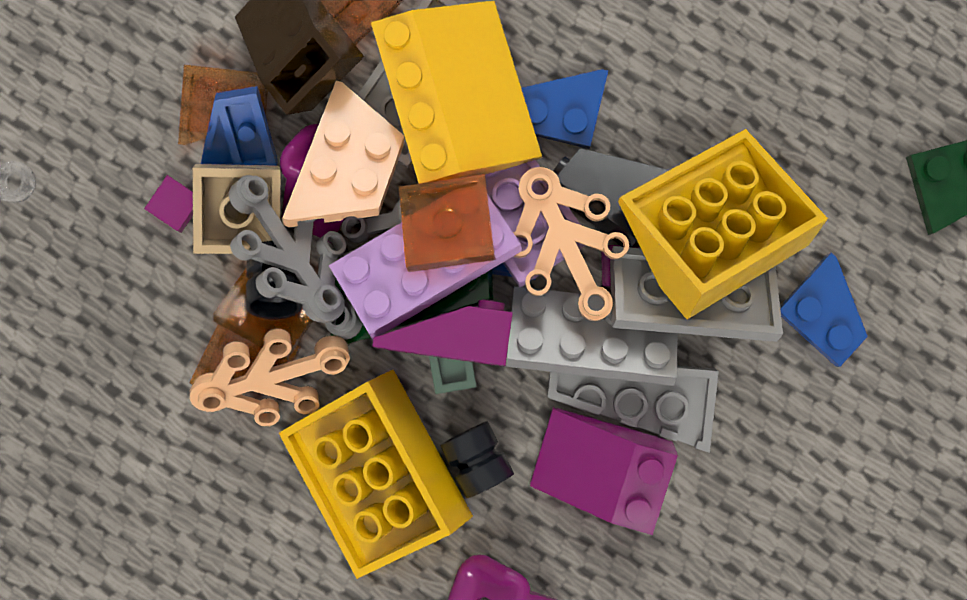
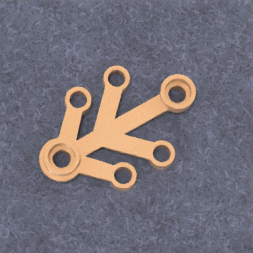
(564, 235)
(217, 390)

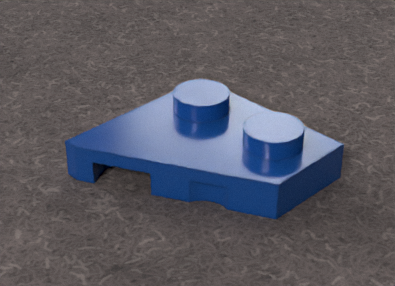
(566, 107)
(239, 130)

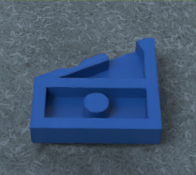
(826, 312)

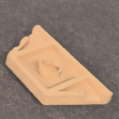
(346, 163)

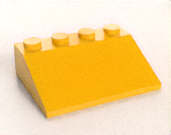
(456, 91)
(719, 221)
(376, 475)

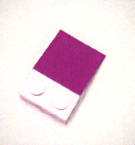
(463, 335)
(605, 469)

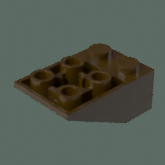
(296, 50)

